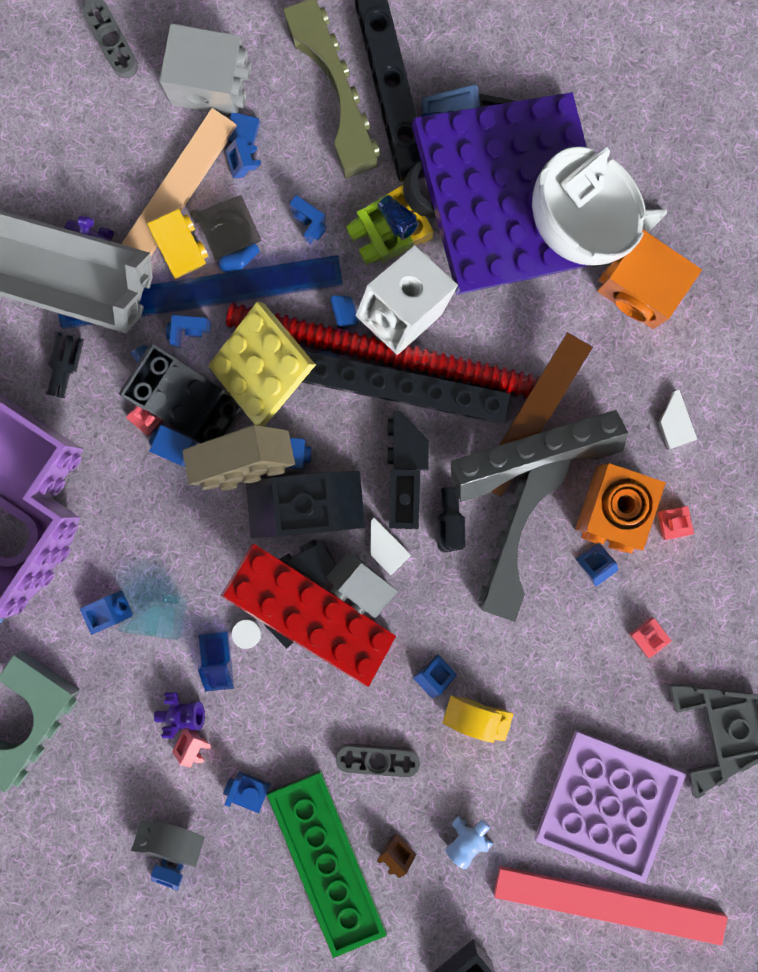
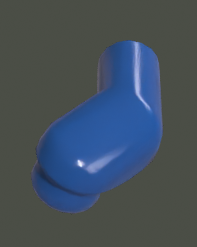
(239, 259)

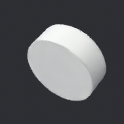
(246, 633)

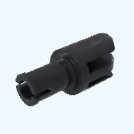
(61, 368)
(450, 523)

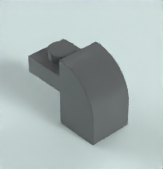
(168, 843)

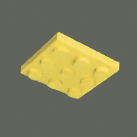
(261, 364)

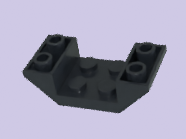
(180, 396)
(305, 504)

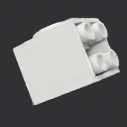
(405, 299)

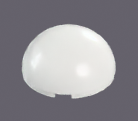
(600, 229)

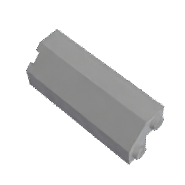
(72, 272)

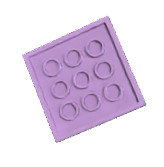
(610, 806)

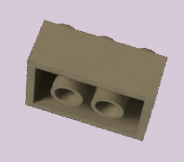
(239, 457)

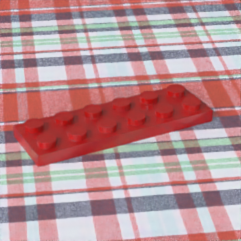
(308, 615)

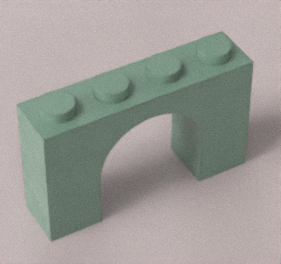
(49, 699)

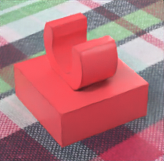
(144, 420)
(675, 522)
(650, 637)
(188, 746)

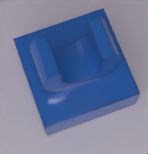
(240, 159)
(167, 876)

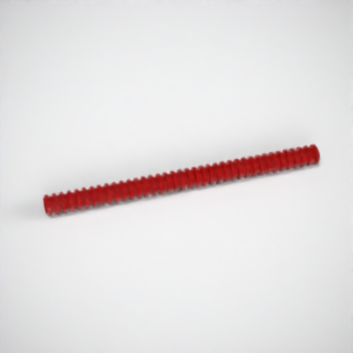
(409, 357)

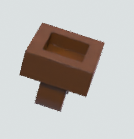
(397, 856)

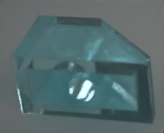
(158, 619)

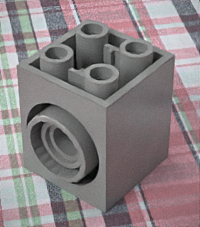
(205, 69)

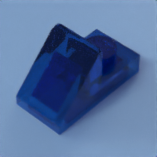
(216, 661)

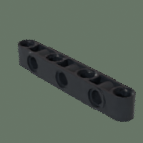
(387, 64)

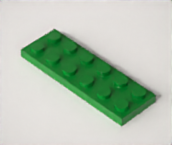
(327, 864)

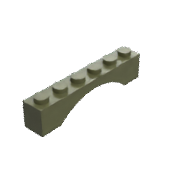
(311, 36)

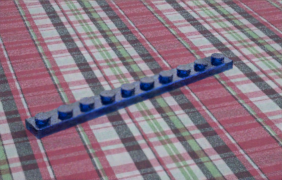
(234, 287)

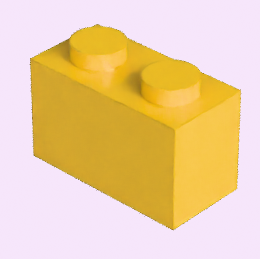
(177, 244)

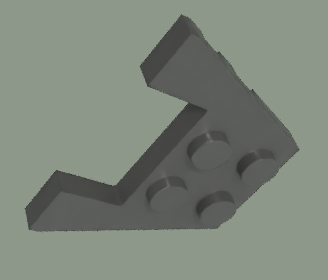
(732, 730)

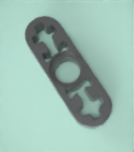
(110, 50)
(398, 770)

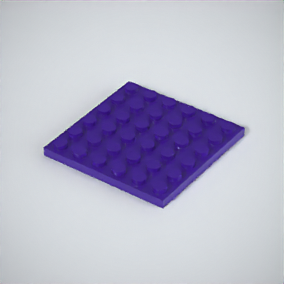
(483, 181)

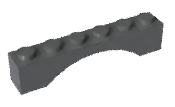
(488, 469)
(504, 590)

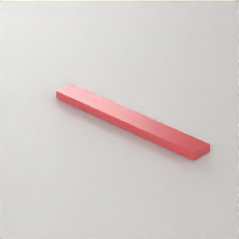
(610, 905)

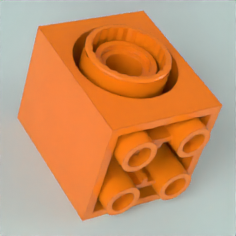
(648, 281)
(624, 528)

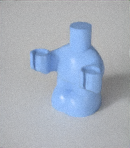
(468, 842)

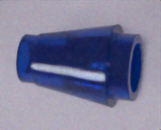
(399, 218)

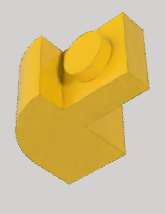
(477, 720)

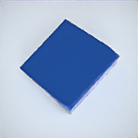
(344, 311)
(597, 564)
(435, 677)

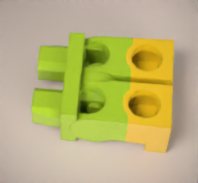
(383, 242)

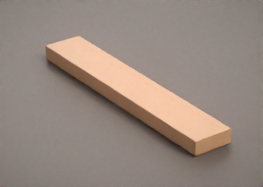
(182, 178)

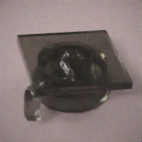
(227, 226)

